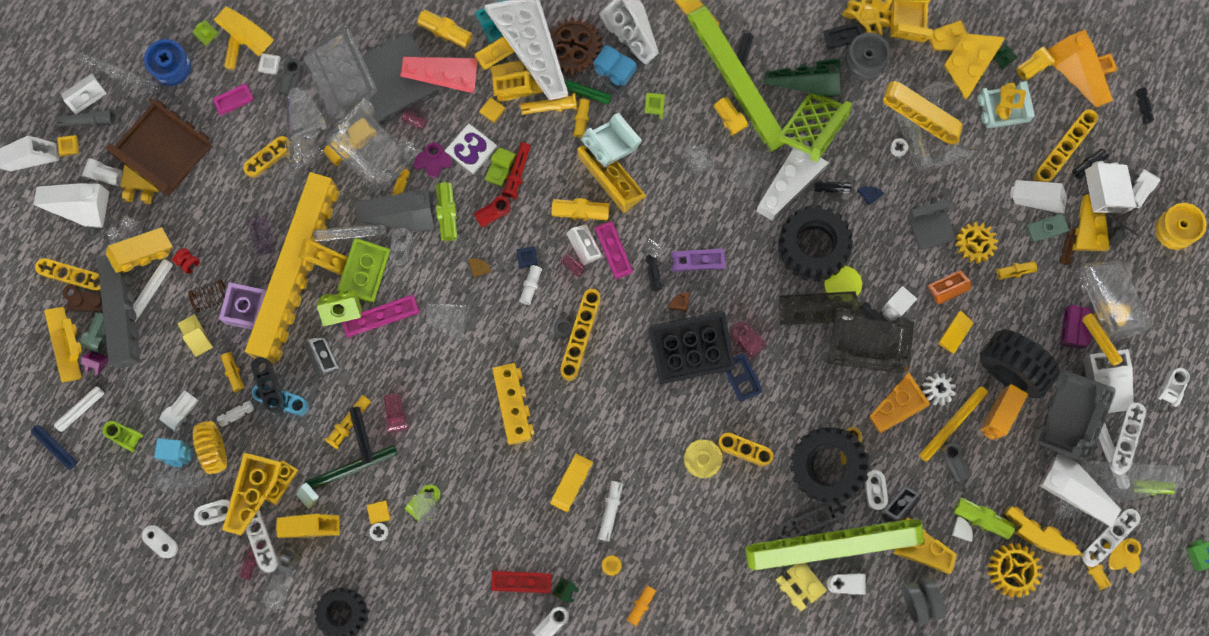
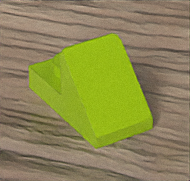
(500, 166)

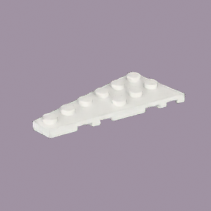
(528, 35)

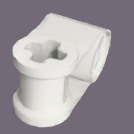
(1171, 389)
(849, 584)

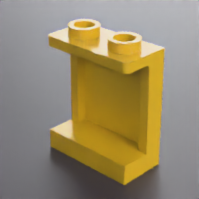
(910, 20)

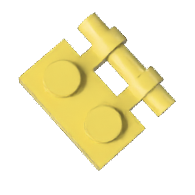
(807, 583)

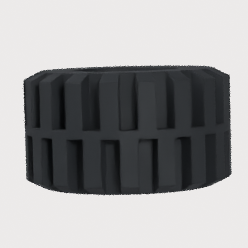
(324, 607)

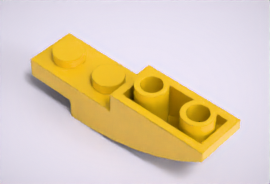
(1046, 539)

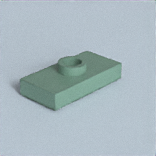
(1047, 228)

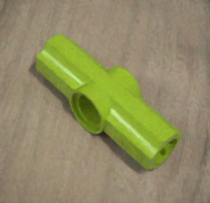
(446, 211)
(984, 518)

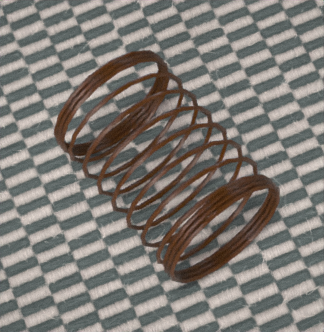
(190, 293)

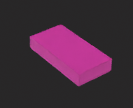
(233, 99)

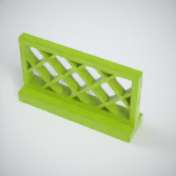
(819, 141)

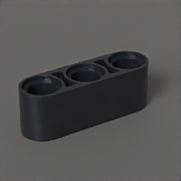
(261, 379)

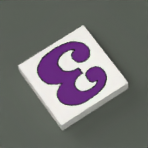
(471, 149)

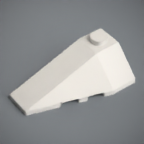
(632, 27)
(76, 202)
(1074, 485)

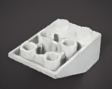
(1120, 377)

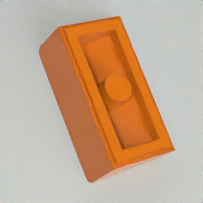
(949, 287)

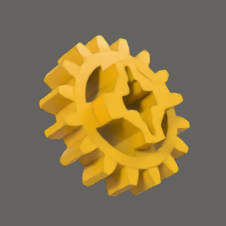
(981, 236)

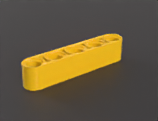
(922, 112)
(1068, 140)
(580, 325)

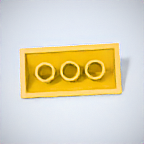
(613, 180)

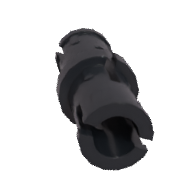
(1088, 163)

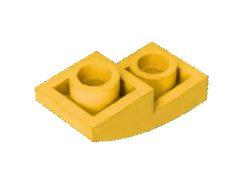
(286, 476)

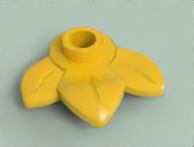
(1121, 557)

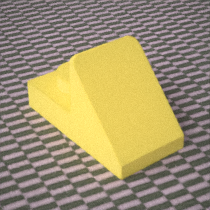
(195, 335)

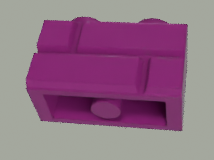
(1074, 331)

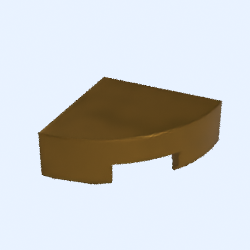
(478, 267)

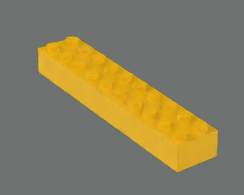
(291, 271)

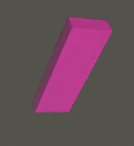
(613, 250)

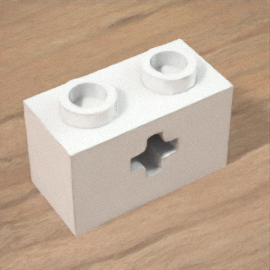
(898, 304)

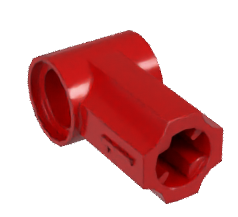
(490, 212)

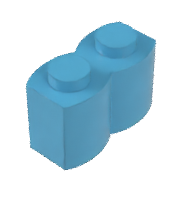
(614, 65)

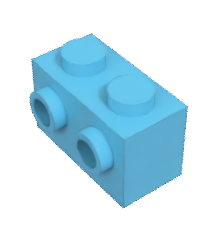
(173, 452)

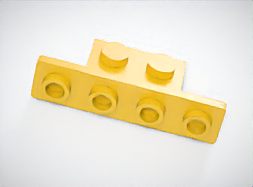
(64, 344)

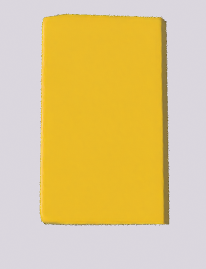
(955, 332)

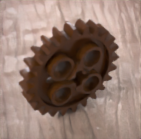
(578, 31)

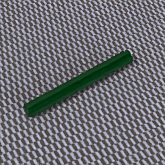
(351, 468)

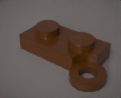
(83, 300)

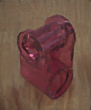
(748, 340)

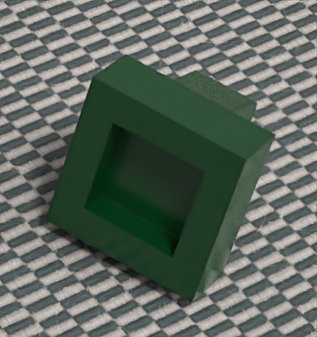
(1004, 56)
(564, 589)

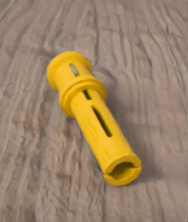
(547, 105)
(342, 430)

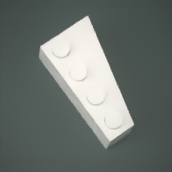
(789, 183)

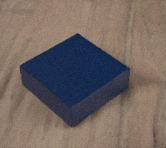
(527, 257)

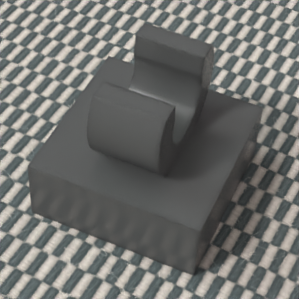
(288, 560)

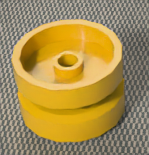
(1180, 226)

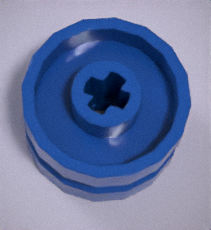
(167, 62)

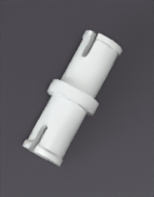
(530, 285)

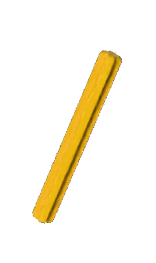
(953, 424)

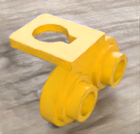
(1007, 99)

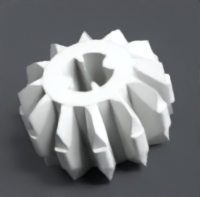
(931, 389)

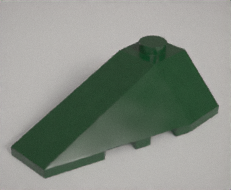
(818, 80)

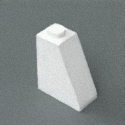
(27, 153)
(1040, 195)

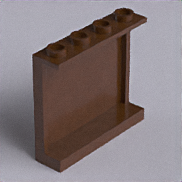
(161, 147)

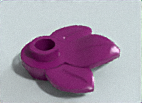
(432, 163)

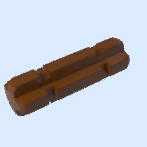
(1065, 258)

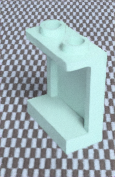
(990, 100)
(611, 140)

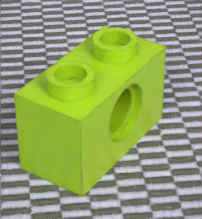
(331, 314)

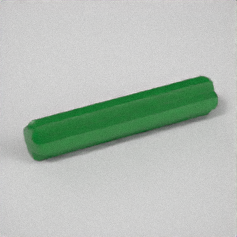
(588, 92)

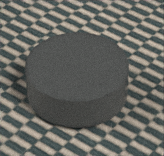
(563, 328)

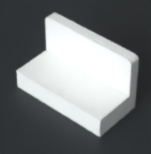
(83, 94)

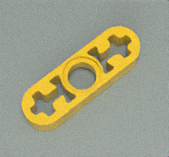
(268, 149)

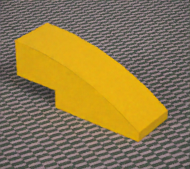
(244, 30)

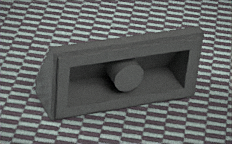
(321, 356)

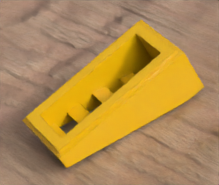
(527, 88)

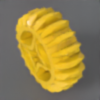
(209, 447)
(999, 577)

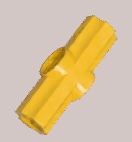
(445, 28)
(580, 209)

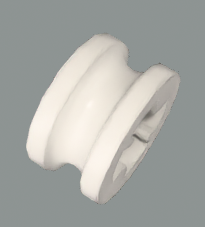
(899, 141)
(374, 536)

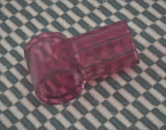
(395, 415)

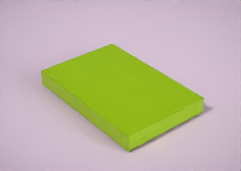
(364, 269)

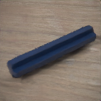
(58, 451)

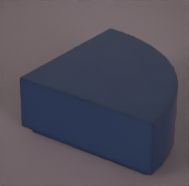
(870, 194)

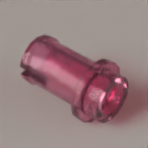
(414, 120)
(572, 265)

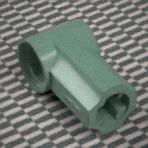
(95, 336)

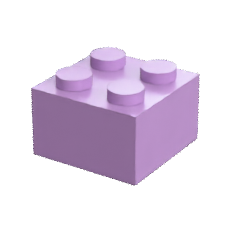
(241, 305)

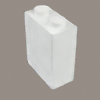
(1110, 188)

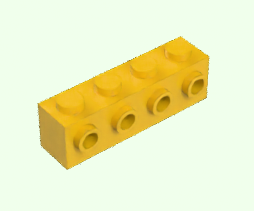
(512, 404)

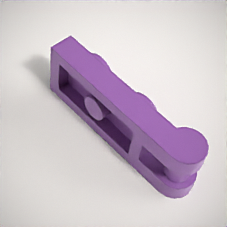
(698, 260)

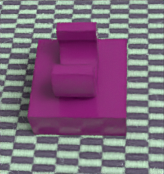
(95, 361)

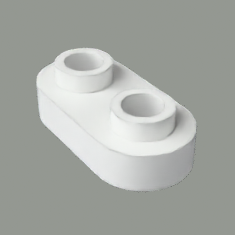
(876, 490)
(214, 510)
(159, 541)

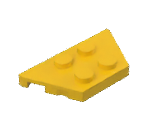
(971, 59)

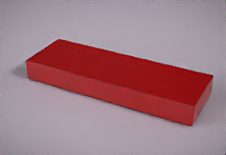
(521, 582)

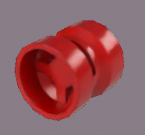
(185, 259)

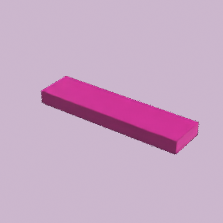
(381, 316)

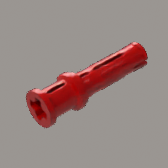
(513, 179)

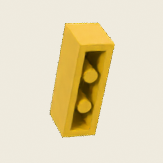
(139, 250)

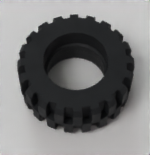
(815, 219)
(1020, 362)
(804, 465)

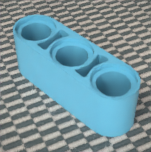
(290, 401)

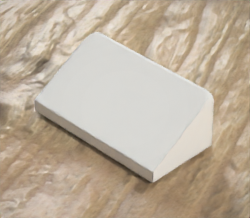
(584, 244)

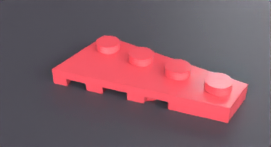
(446, 72)

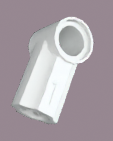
(100, 172)
(1143, 186)
(177, 413)
(550, 625)

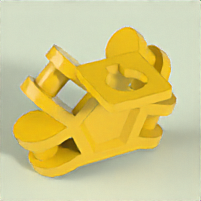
(869, 14)

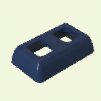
(748, 375)

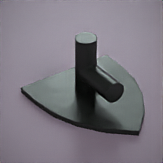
(1119, 232)

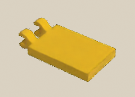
(132, 182)

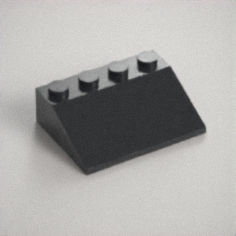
(691, 347)

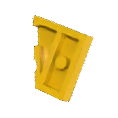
(947, 36)

